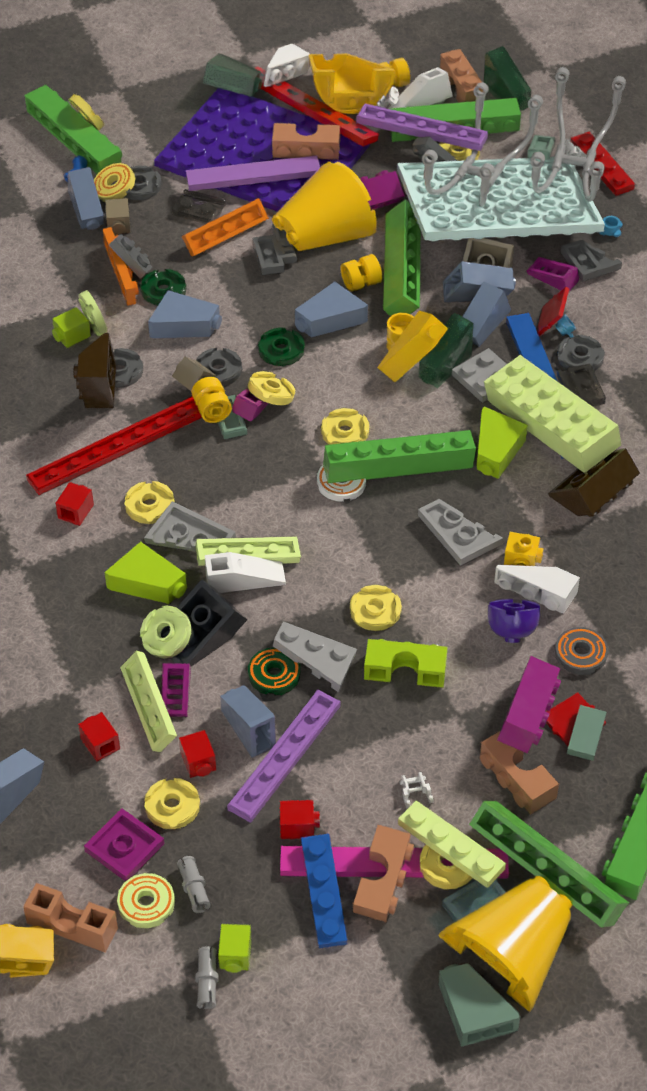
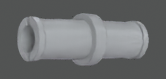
(193, 884)
(206, 978)

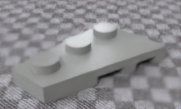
(181, 527)
(457, 534)
(321, 654)

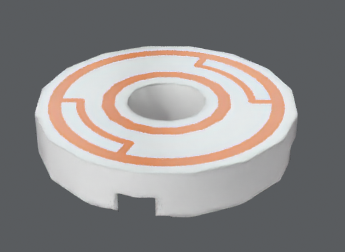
(339, 491)

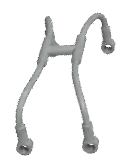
(559, 158)
(487, 172)

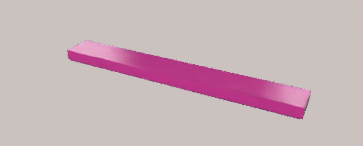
(356, 862)

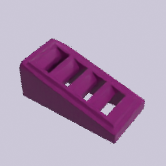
(560, 277)
(248, 405)
(180, 670)

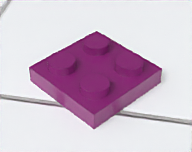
(124, 844)

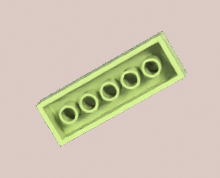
(553, 413)

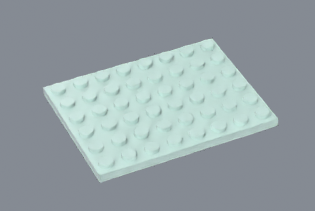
(510, 205)

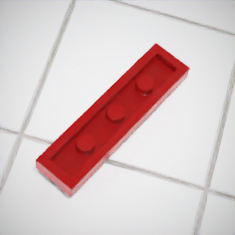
(613, 175)

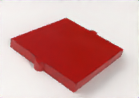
(552, 311)
(564, 715)

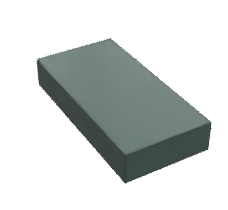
(542, 144)
(232, 425)
(586, 732)

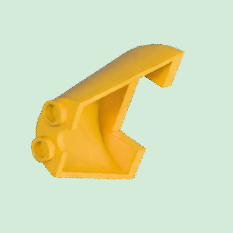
(350, 81)
(327, 209)
(516, 935)

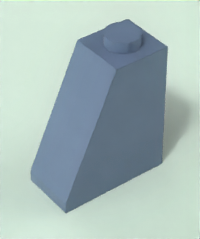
(85, 198)
(468, 277)
(330, 311)
(487, 311)
(184, 317)
(249, 720)
(18, 778)

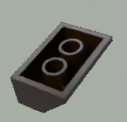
(96, 374)
(589, 491)

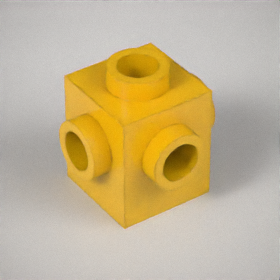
(523, 550)

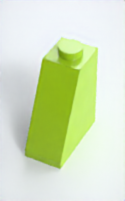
(498, 442)
(146, 576)

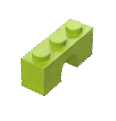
(386, 656)

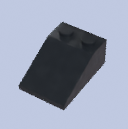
(211, 620)

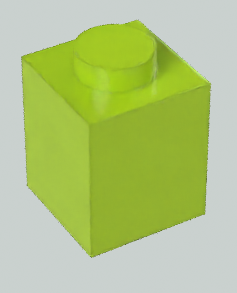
(71, 327)
(234, 947)

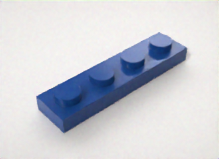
(324, 891)

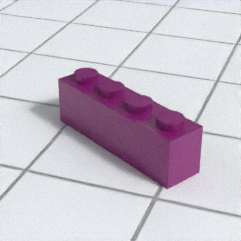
(383, 189)
(529, 705)

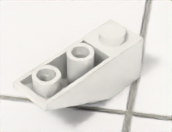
(287, 64)
(426, 89)
(242, 572)
(538, 583)

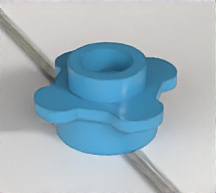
(612, 226)
(565, 326)

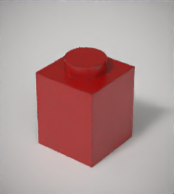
(74, 503)
(99, 736)
(197, 754)
(298, 819)

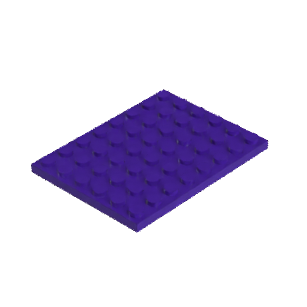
(240, 131)

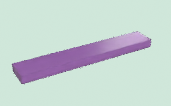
(422, 127)
(252, 173)
(283, 756)

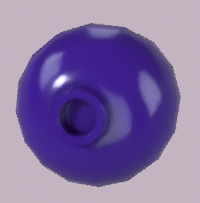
(513, 619)

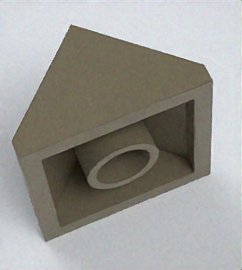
(489, 252)

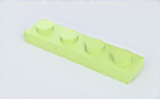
(272, 548)
(148, 701)
(451, 844)

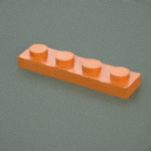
(225, 227)
(123, 273)

